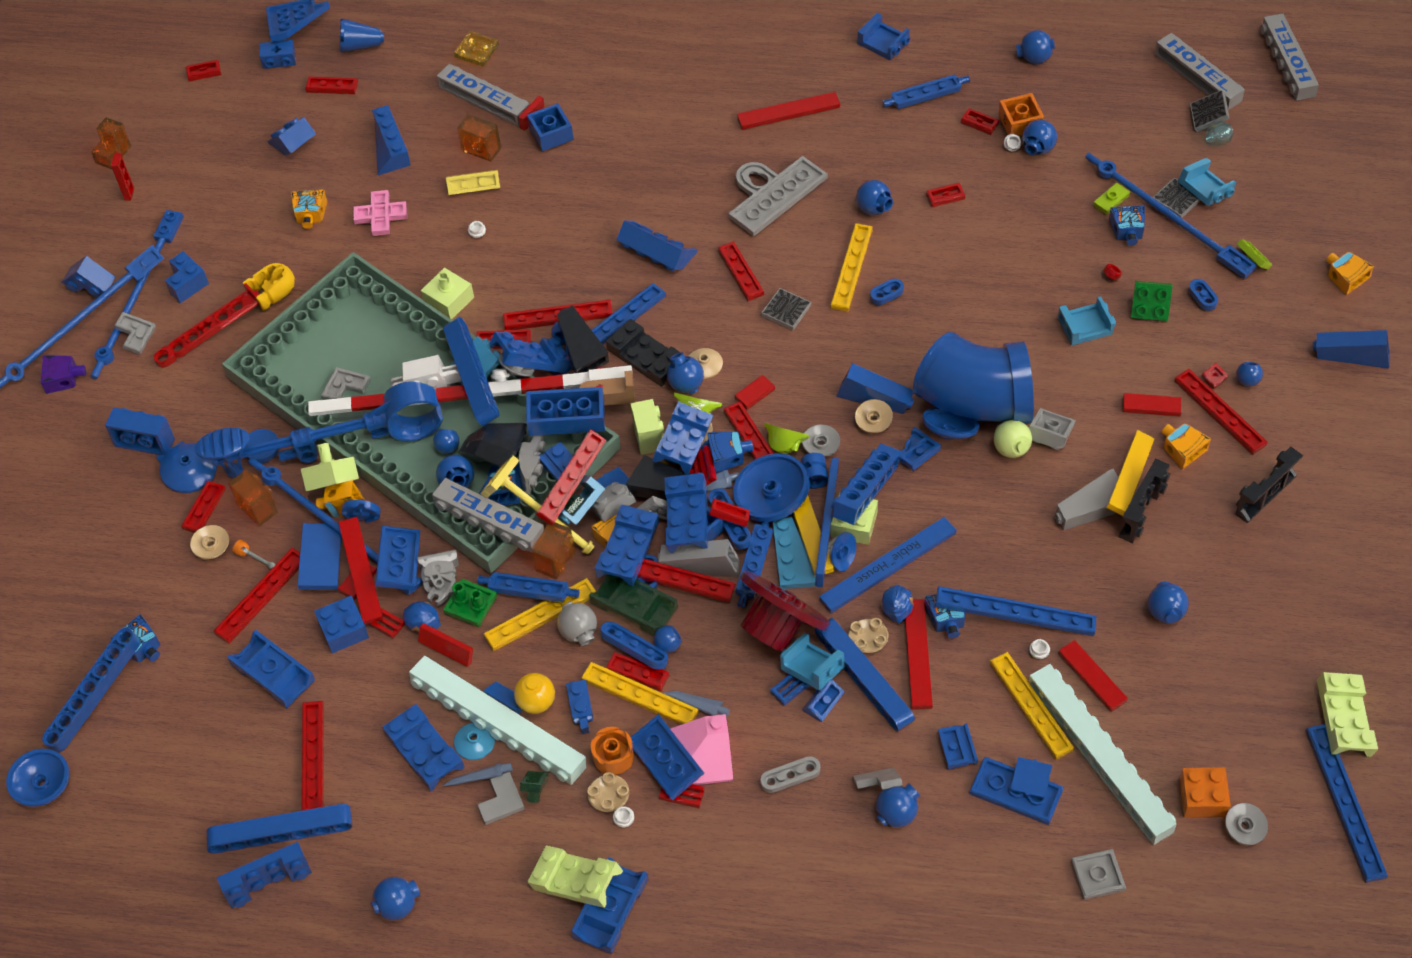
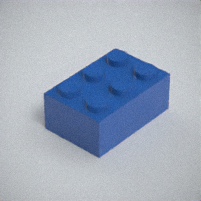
(139, 431)

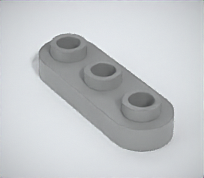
(796, 768)

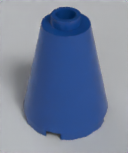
(358, 36)

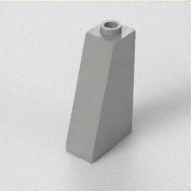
(1087, 503)
(715, 560)

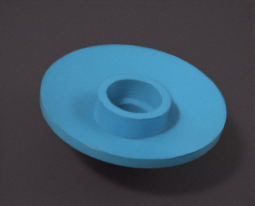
(475, 748)

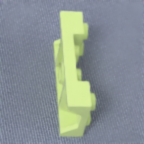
(1345, 713)
(573, 876)

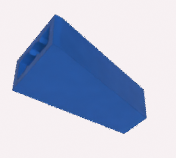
(1354, 347)
(863, 385)

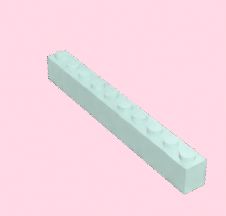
(498, 720)
(1103, 755)

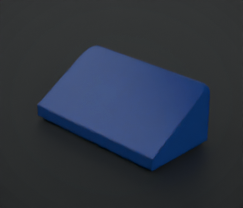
(503, 695)
(823, 700)

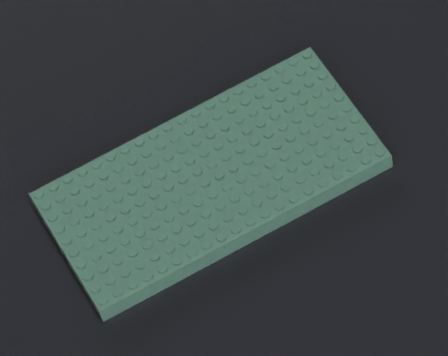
(370, 327)

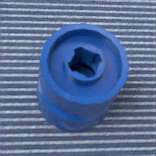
(816, 469)

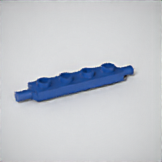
(926, 91)
(754, 559)
(528, 587)

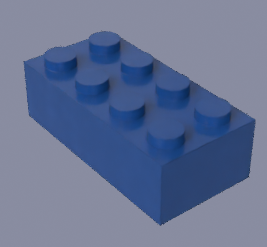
(565, 411)

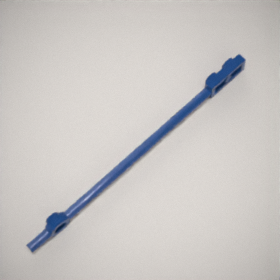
(165, 233)
(1228, 256)
(135, 270)
(272, 476)

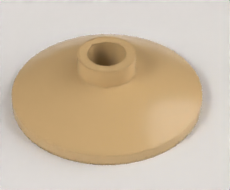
(710, 361)
(873, 409)
(207, 536)

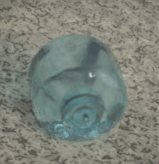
(1219, 133)

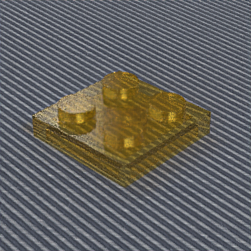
(476, 48)

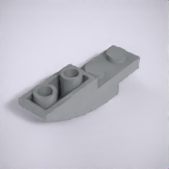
(530, 462)

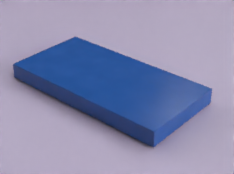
(319, 557)
(398, 558)
(666, 757)
(994, 786)

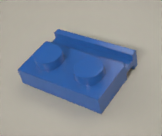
(556, 460)
(957, 746)

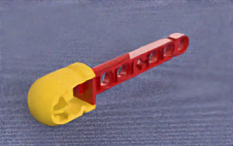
(276, 282)

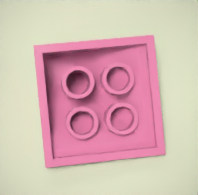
(709, 746)

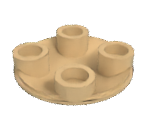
(869, 635)
(608, 792)

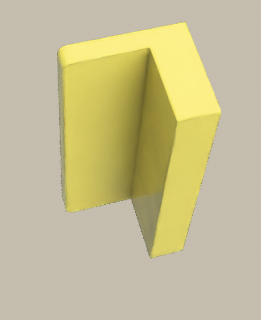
(473, 182)

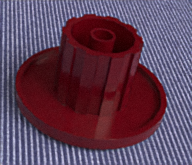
(777, 613)

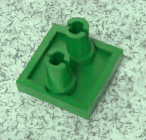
(1151, 300)
(469, 602)

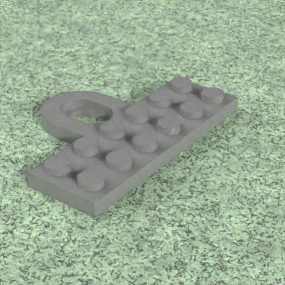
(776, 196)

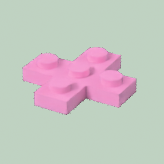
(380, 212)

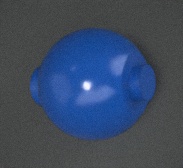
(1036, 47)
(1039, 137)
(874, 197)
(685, 373)
(455, 469)
(1168, 602)
(897, 806)
(394, 898)

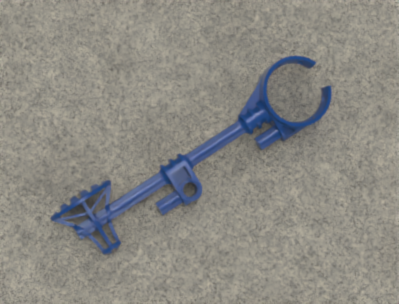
(232, 443)

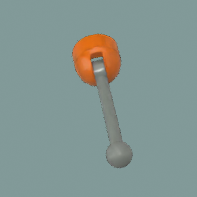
(242, 548)

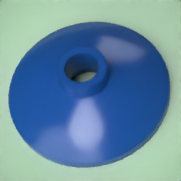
(843, 551)

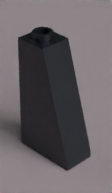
(580, 342)
(650, 477)

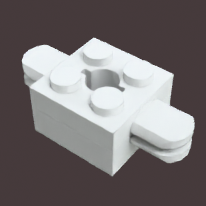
(428, 371)

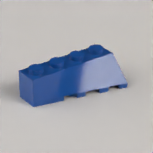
(389, 144)
(655, 245)

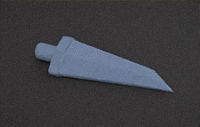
(723, 481)
(703, 704)
(489, 772)

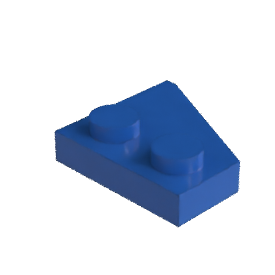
(918, 449)

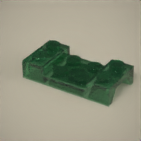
(637, 603)

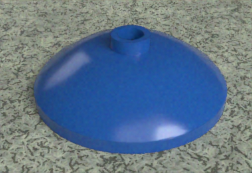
(949, 425)
(189, 475)
(31, 770)

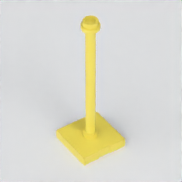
(501, 479)

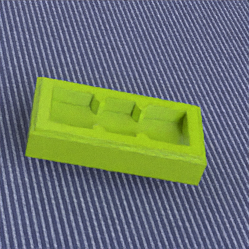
(1111, 198)
(1254, 254)

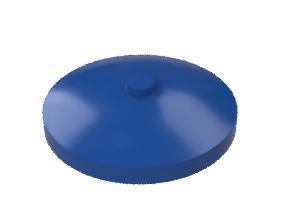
(771, 487)

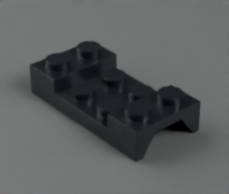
(641, 351)
(1151, 487)
(1257, 496)

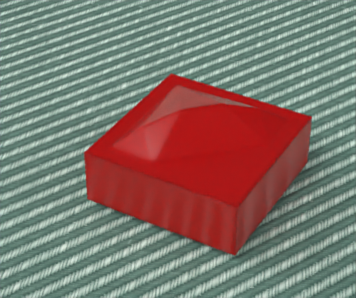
(1214, 375)

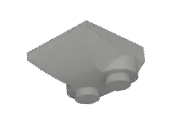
(1051, 429)
(611, 499)

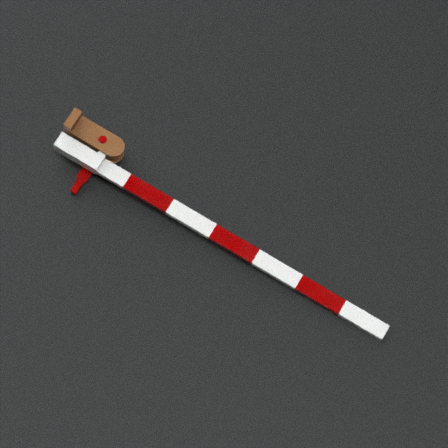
(616, 385)

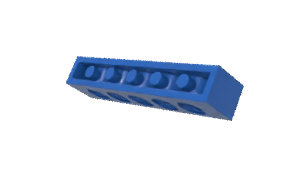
(866, 484)

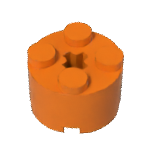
(612, 750)

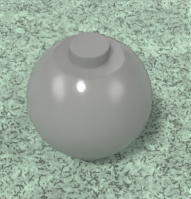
(577, 623)

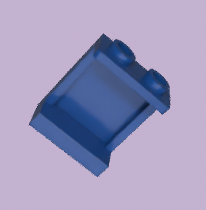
(882, 38)

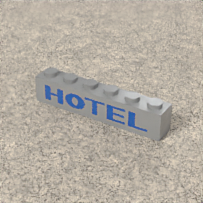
(1289, 57)
(1198, 69)
(481, 94)
(487, 515)

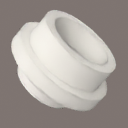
(1012, 142)
(476, 229)
(499, 375)
(1039, 649)
(623, 817)

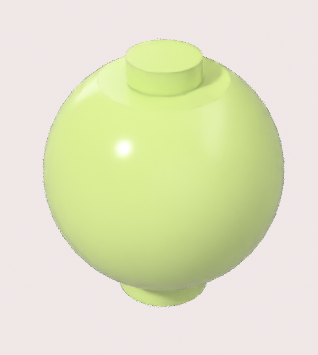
(1012, 439)

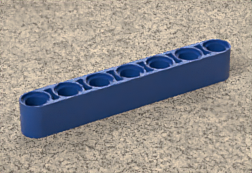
(471, 371)
(867, 676)
(90, 699)
(279, 828)

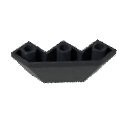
(494, 443)

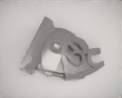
(439, 572)

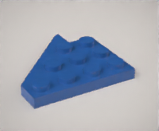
(292, 16)

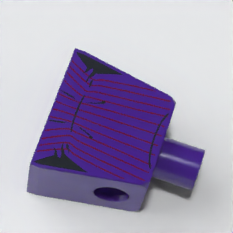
(60, 373)

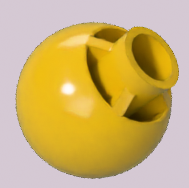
(534, 693)

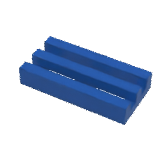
(780, 696)

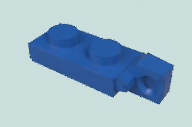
(580, 704)

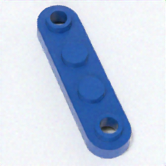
(734, 531)
(634, 645)

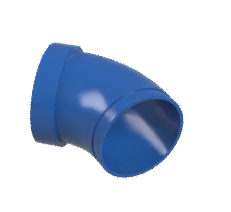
(977, 380)

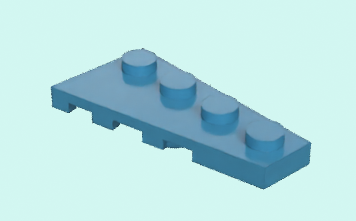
(791, 555)

